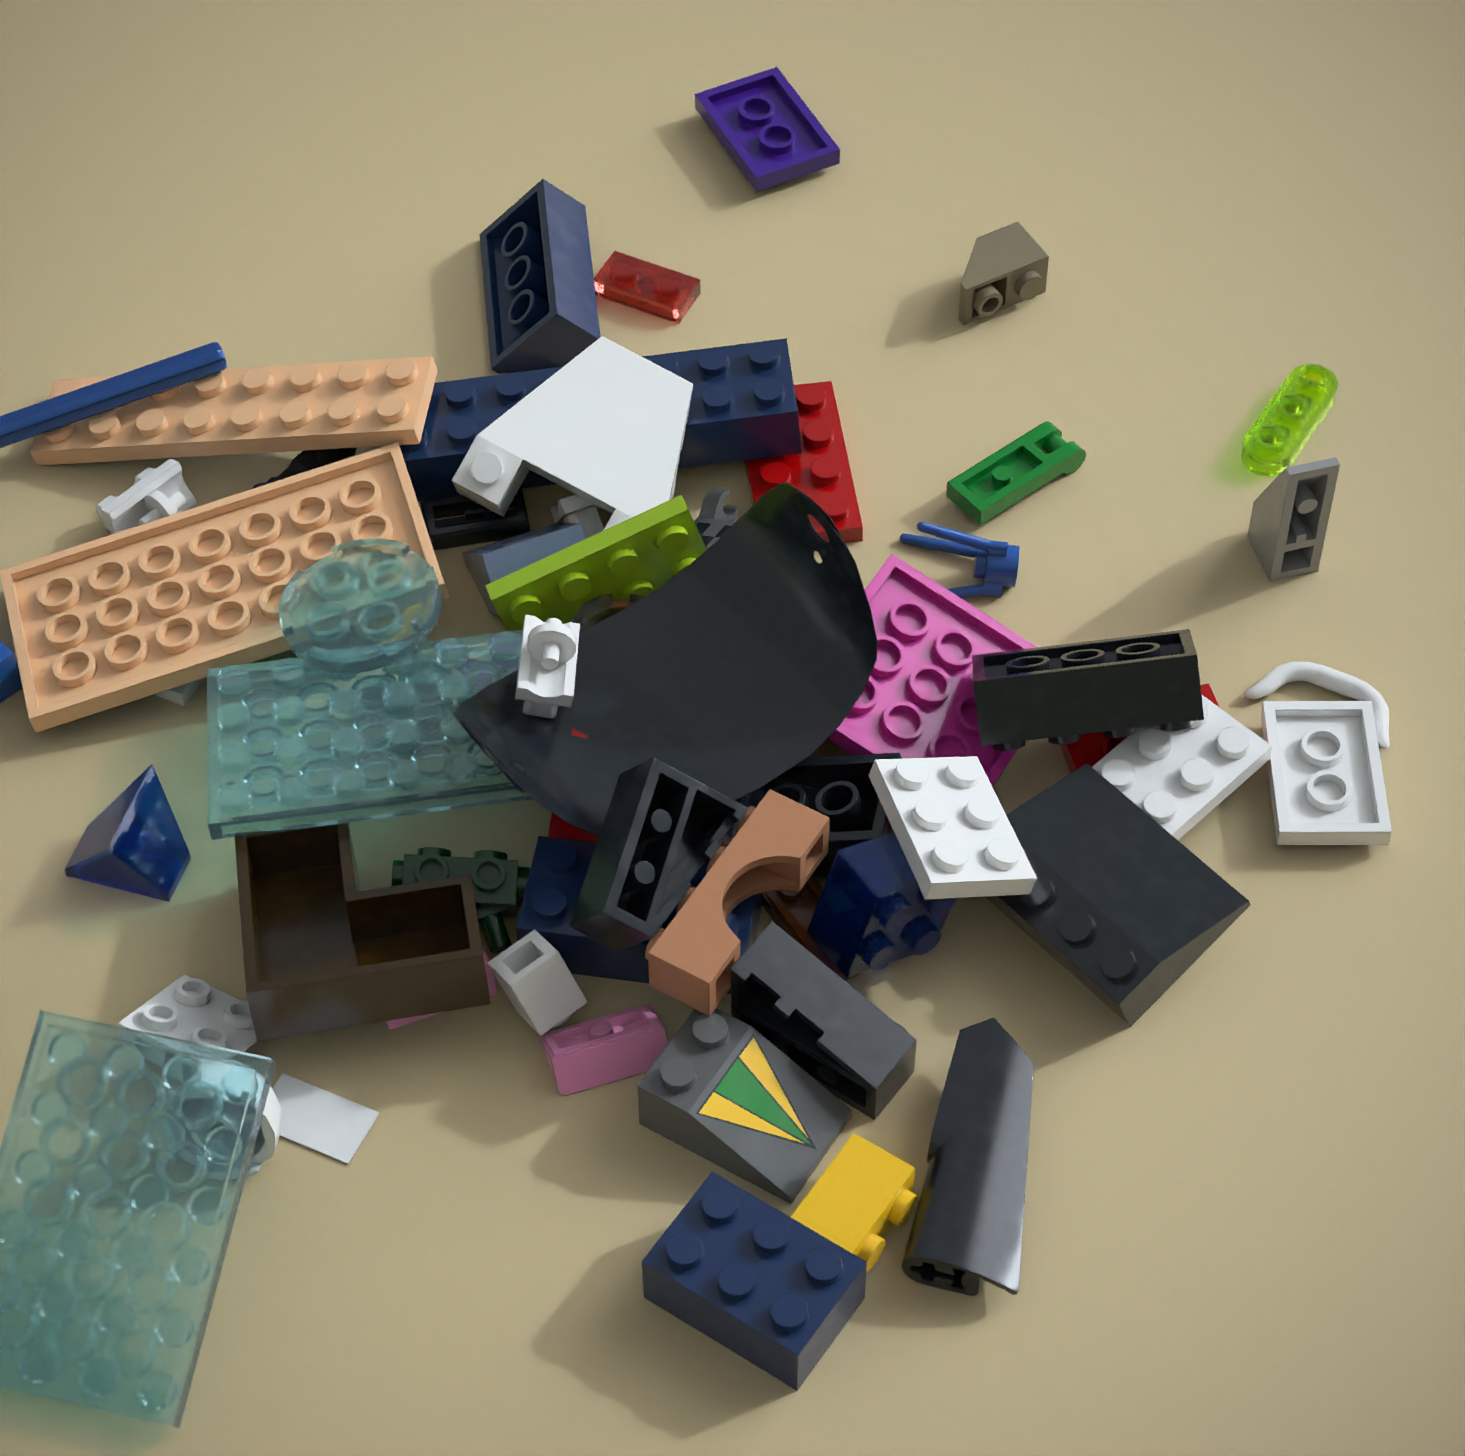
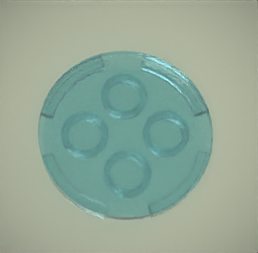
(360, 606)

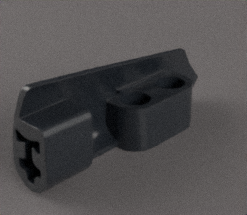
(977, 1168)

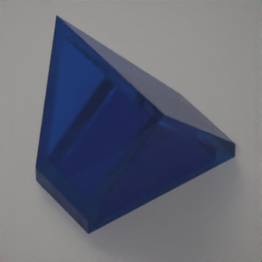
(134, 843)

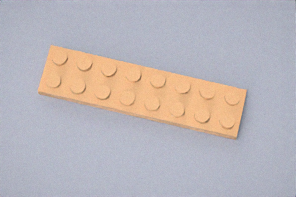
(254, 413)

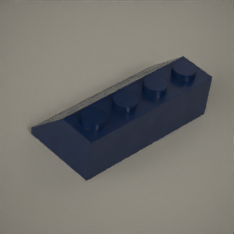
(539, 282)

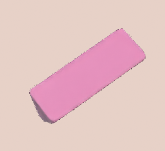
(604, 1049)

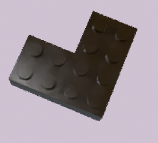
(347, 956)

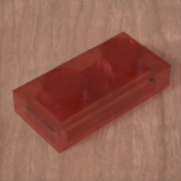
(647, 287)

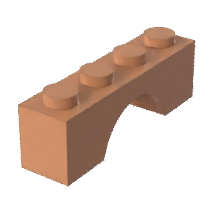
(772, 850)

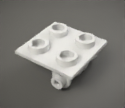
(196, 1013)

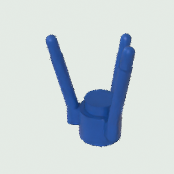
(993, 561)

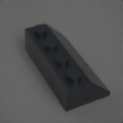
(1087, 689)

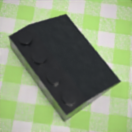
(1114, 893)

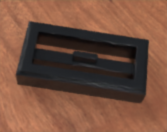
(477, 524)

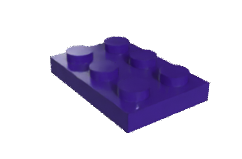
(767, 129)

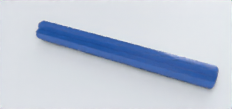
(111, 393)

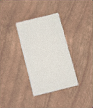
(322, 1118)

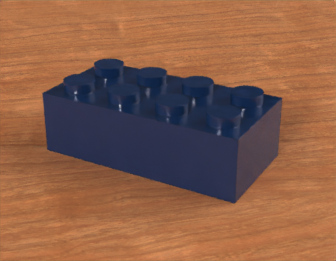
(551, 898)

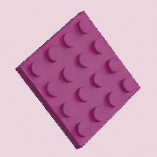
(923, 674)

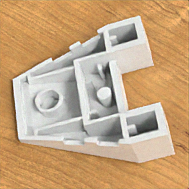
(596, 427)

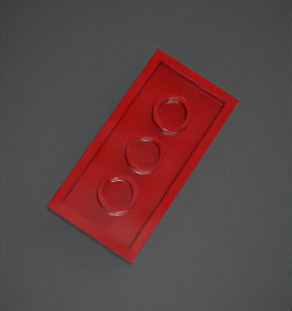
(820, 469)

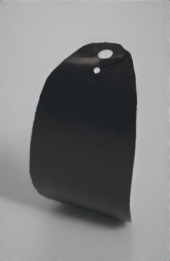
(714, 672)

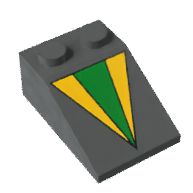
(740, 1104)

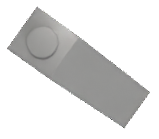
(1293, 519)

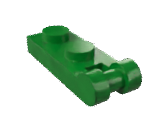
(1014, 472)

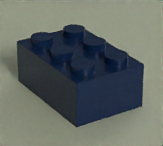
(754, 1280)

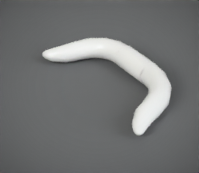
(1330, 680)

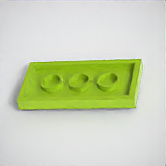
(620, 560)

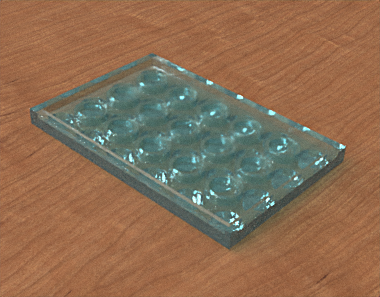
(345, 748)
(119, 1211)

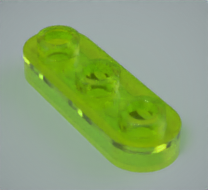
(1289, 420)

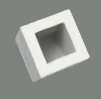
(537, 982)

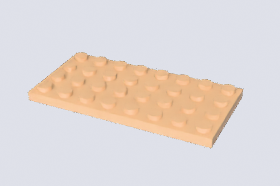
(193, 586)

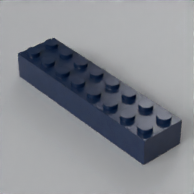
(737, 412)

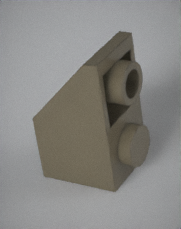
(1002, 272)

